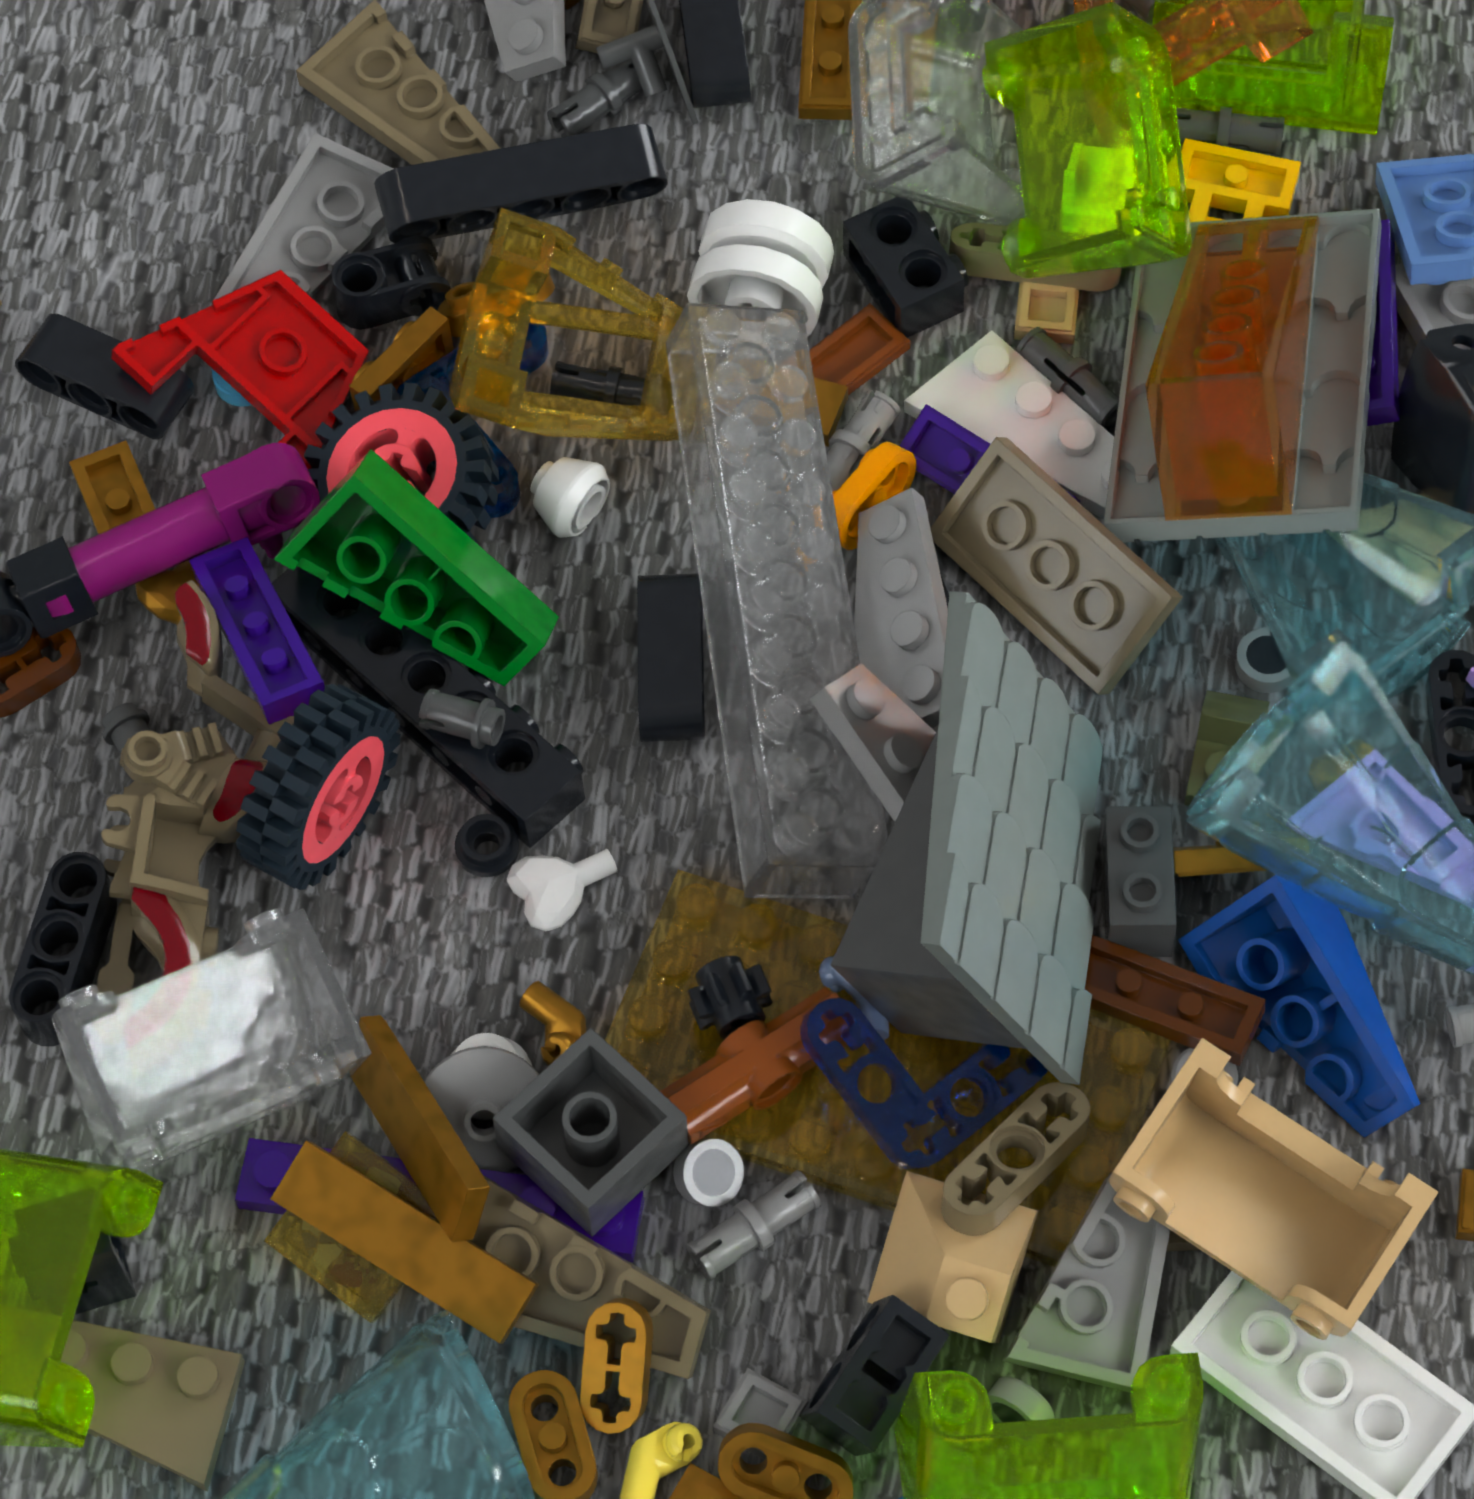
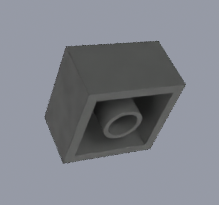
(591, 1131)

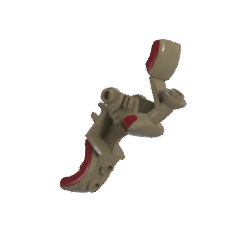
(178, 808)

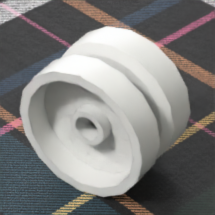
(762, 259)

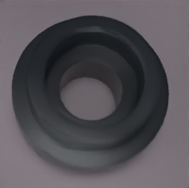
(481, 829)

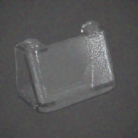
(925, 108)
(210, 1044)

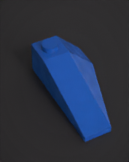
(1316, 997)

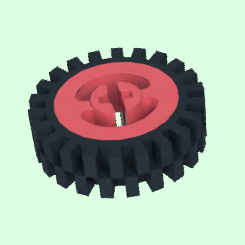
(409, 435)
(318, 786)

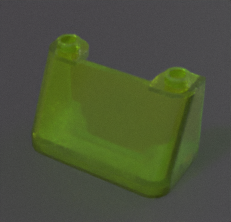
(1092, 144)
(47, 1242)
(958, 1452)

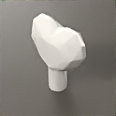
(555, 886)

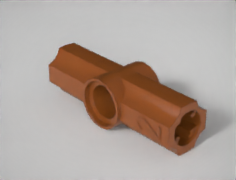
(750, 1068)

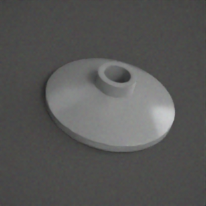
(475, 1082)

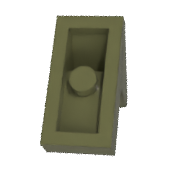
(1221, 725)

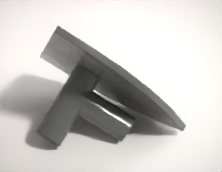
(640, 48)

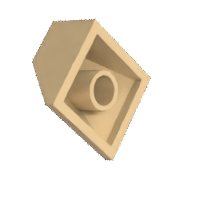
(948, 1275)

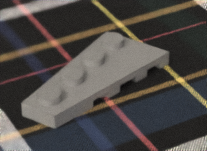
(901, 602)

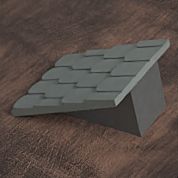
(988, 873)

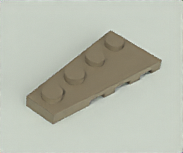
(157, 1396)

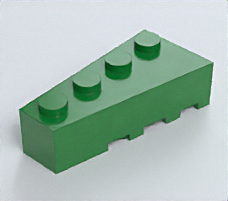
(419, 571)

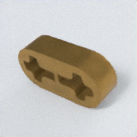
(600, 1365)

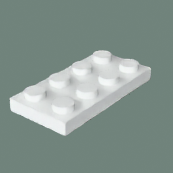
(1338, 1401)

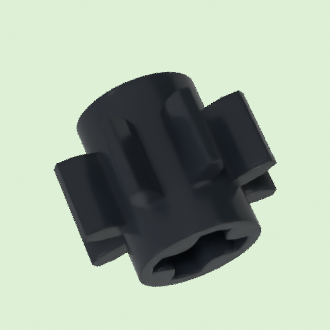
(729, 995)

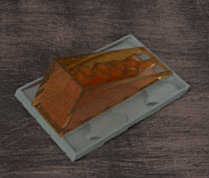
(1248, 381)

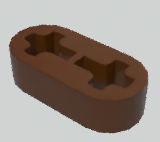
(31, 675)

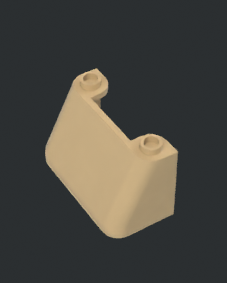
(1267, 1196)

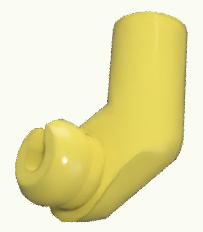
(658, 1456)

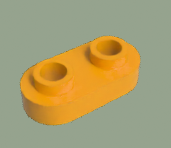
(879, 476)

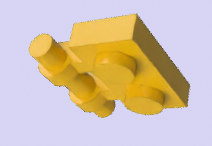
(1236, 181)

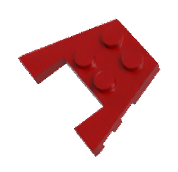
(268, 346)

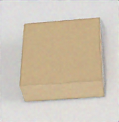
(1049, 308)

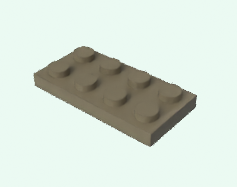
(1053, 566)

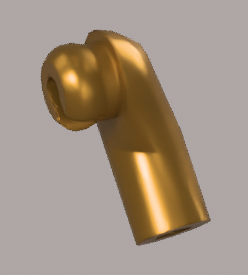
(561, 1019)

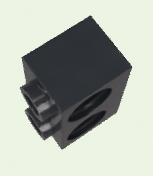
(895, 270)
(873, 1375)

